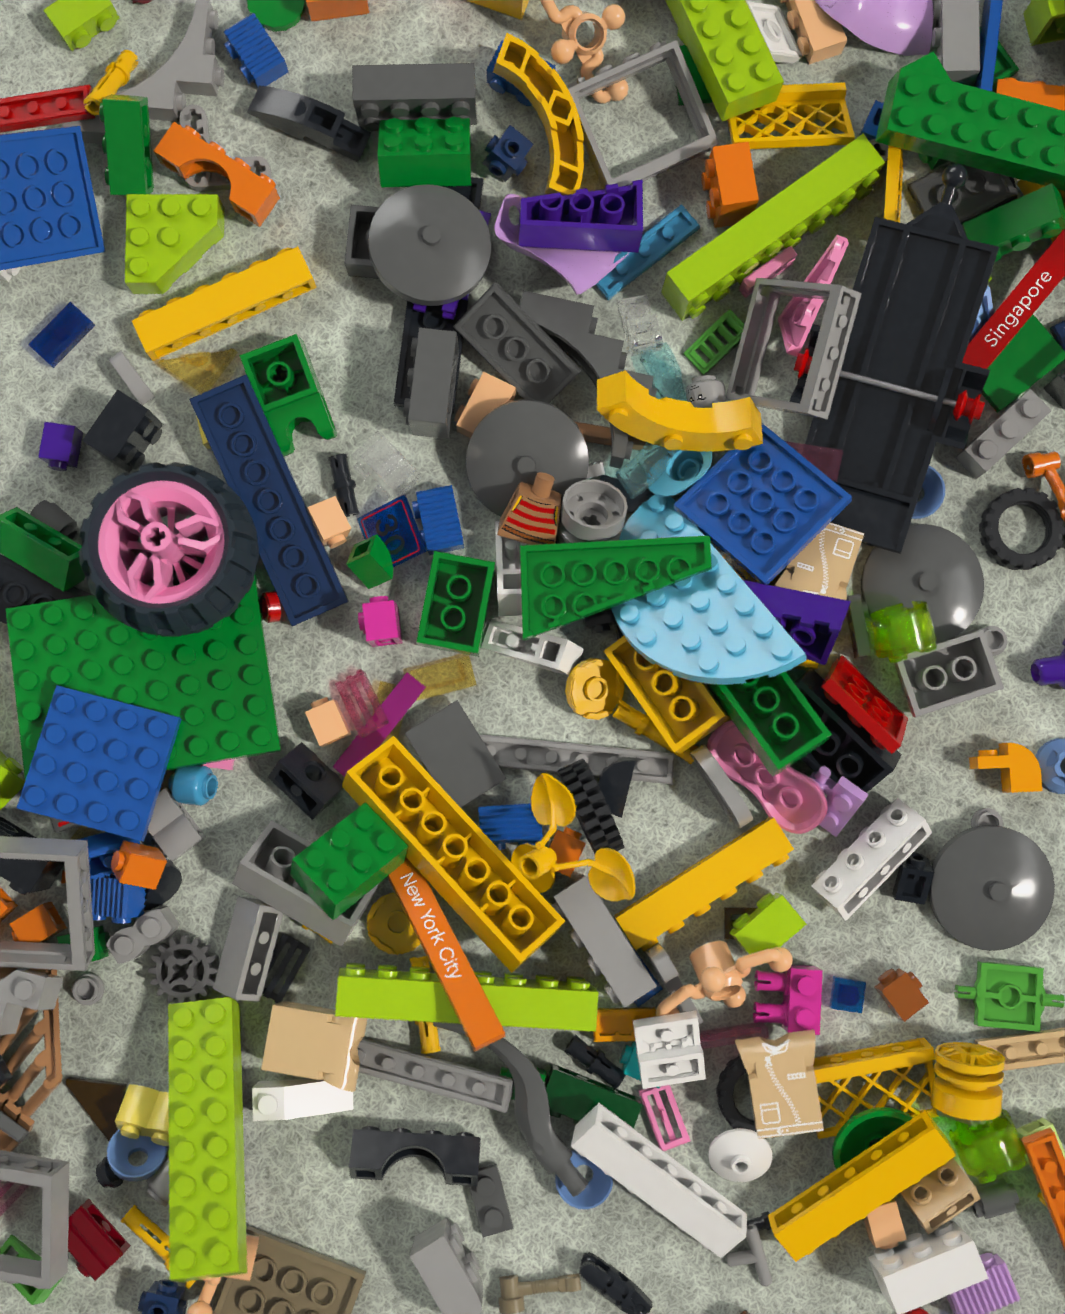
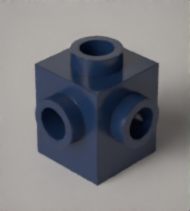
(507, 154)
(163, 1298)

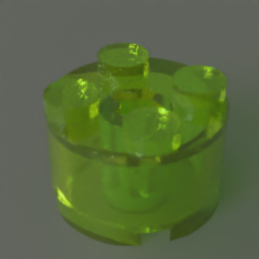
(901, 631)
(989, 1147)

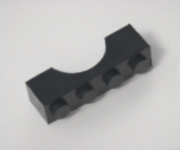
(377, 1151)

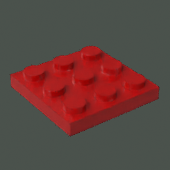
(865, 704)

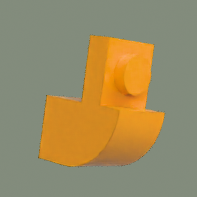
(1017, 765)

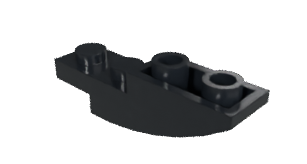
(309, 118)

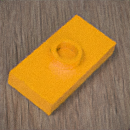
(617, 1023)

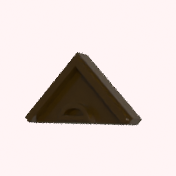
(99, 1100)

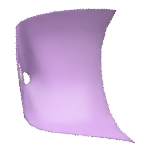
(887, 24)
(578, 267)

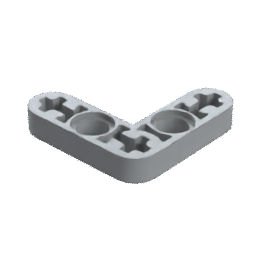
(212, 180)
(669, 976)

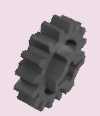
(175, 960)

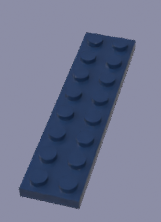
(265, 484)

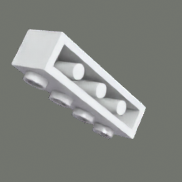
(871, 858)

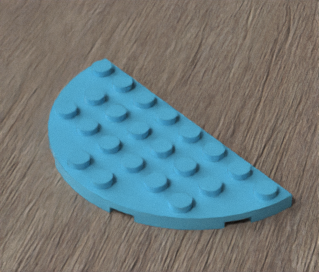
(704, 625)

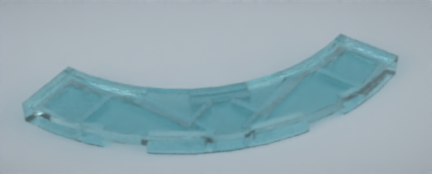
(654, 459)

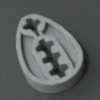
(721, 787)

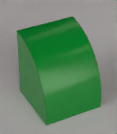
(371, 562)

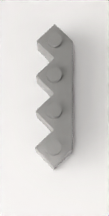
(29, 990)

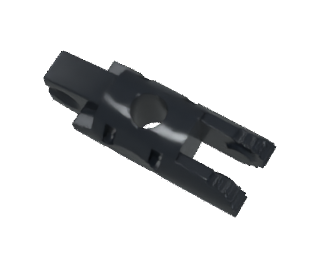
(614, 1285)

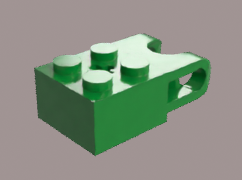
(294, 399)

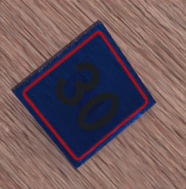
(396, 528)

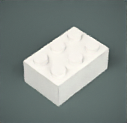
(927, 1267)

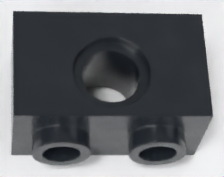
(306, 780)

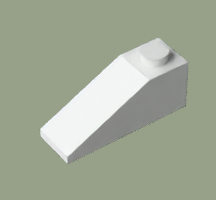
(508, 575)
(541, 651)
(297, 1099)

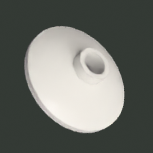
(740, 1155)

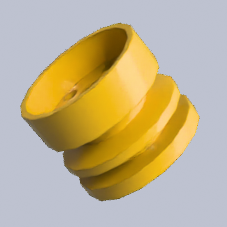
(968, 1081)

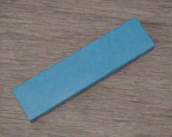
(653, 247)

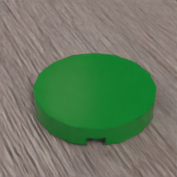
(277, 14)

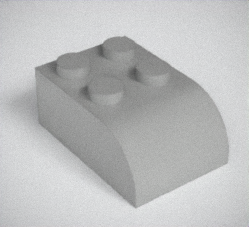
(949, 674)
(448, 1269)

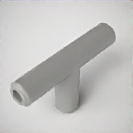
(754, 1255)

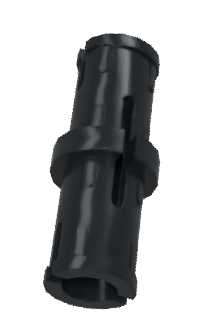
(343, 484)
(595, 1062)

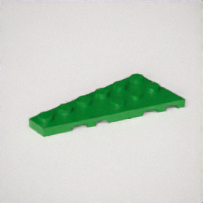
(585, 578)

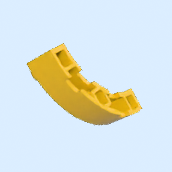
(555, 107)
(677, 422)

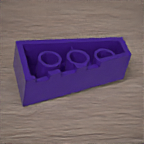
(584, 220)
(807, 617)

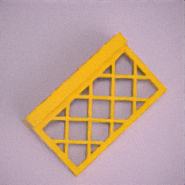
(793, 103)
(875, 1061)

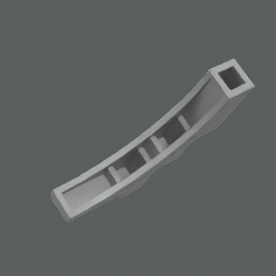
(188, 71)

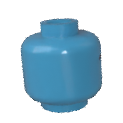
(193, 785)

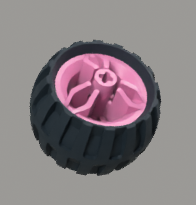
(134, 510)

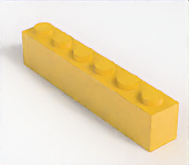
(223, 303)
(703, 883)
(860, 1186)

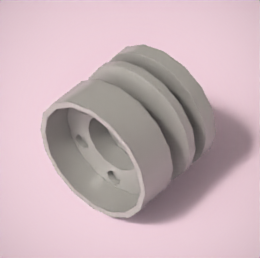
(591, 513)

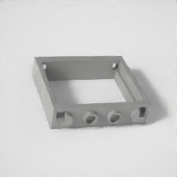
(633, 65)
(828, 352)
(82, 947)
(54, 1178)

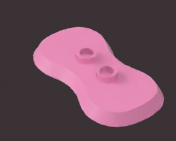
(788, 797)

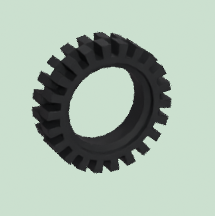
(591, 807)

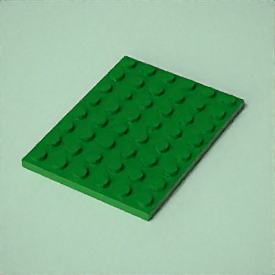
(206, 678)

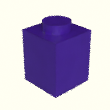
(60, 446)

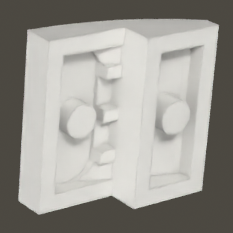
(669, 1049)

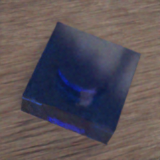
(847, 994)

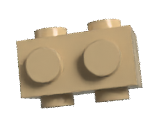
(940, 1196)

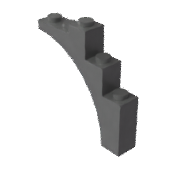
(573, 330)

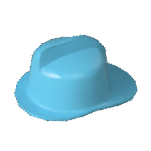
(682, 472)

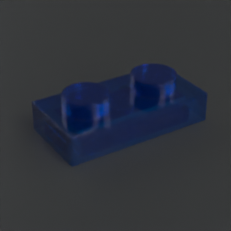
(62, 334)

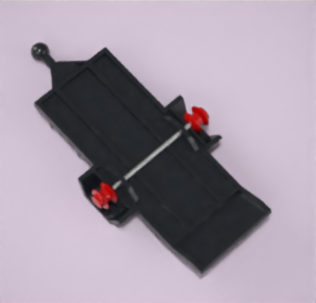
(904, 365)

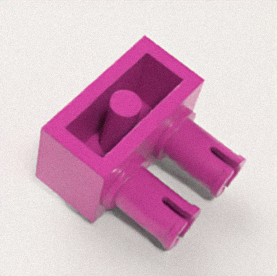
(801, 998)

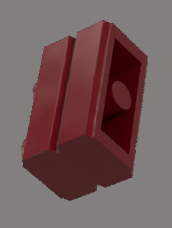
(94, 1241)

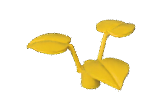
(553, 806)

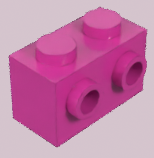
(380, 622)

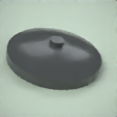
(429, 245)
(519, 443)
(933, 569)
(991, 887)

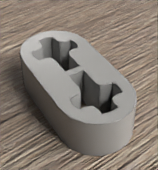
(131, 377)

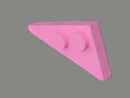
(801, 312)

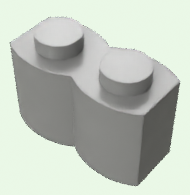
(173, 827)
(146, 931)

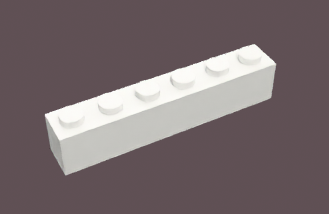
(659, 1180)

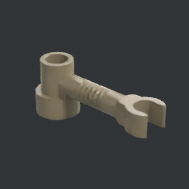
(514, 1291)

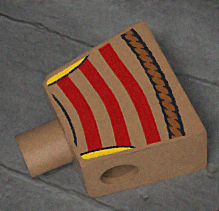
(532, 512)

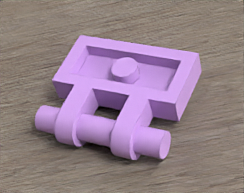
(842, 800)

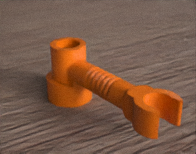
(1045, 466)

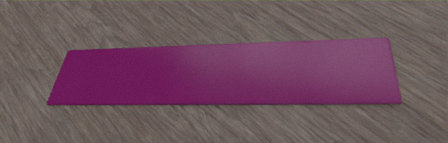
(395, 707)

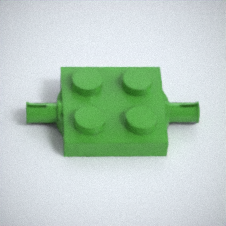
(1009, 996)

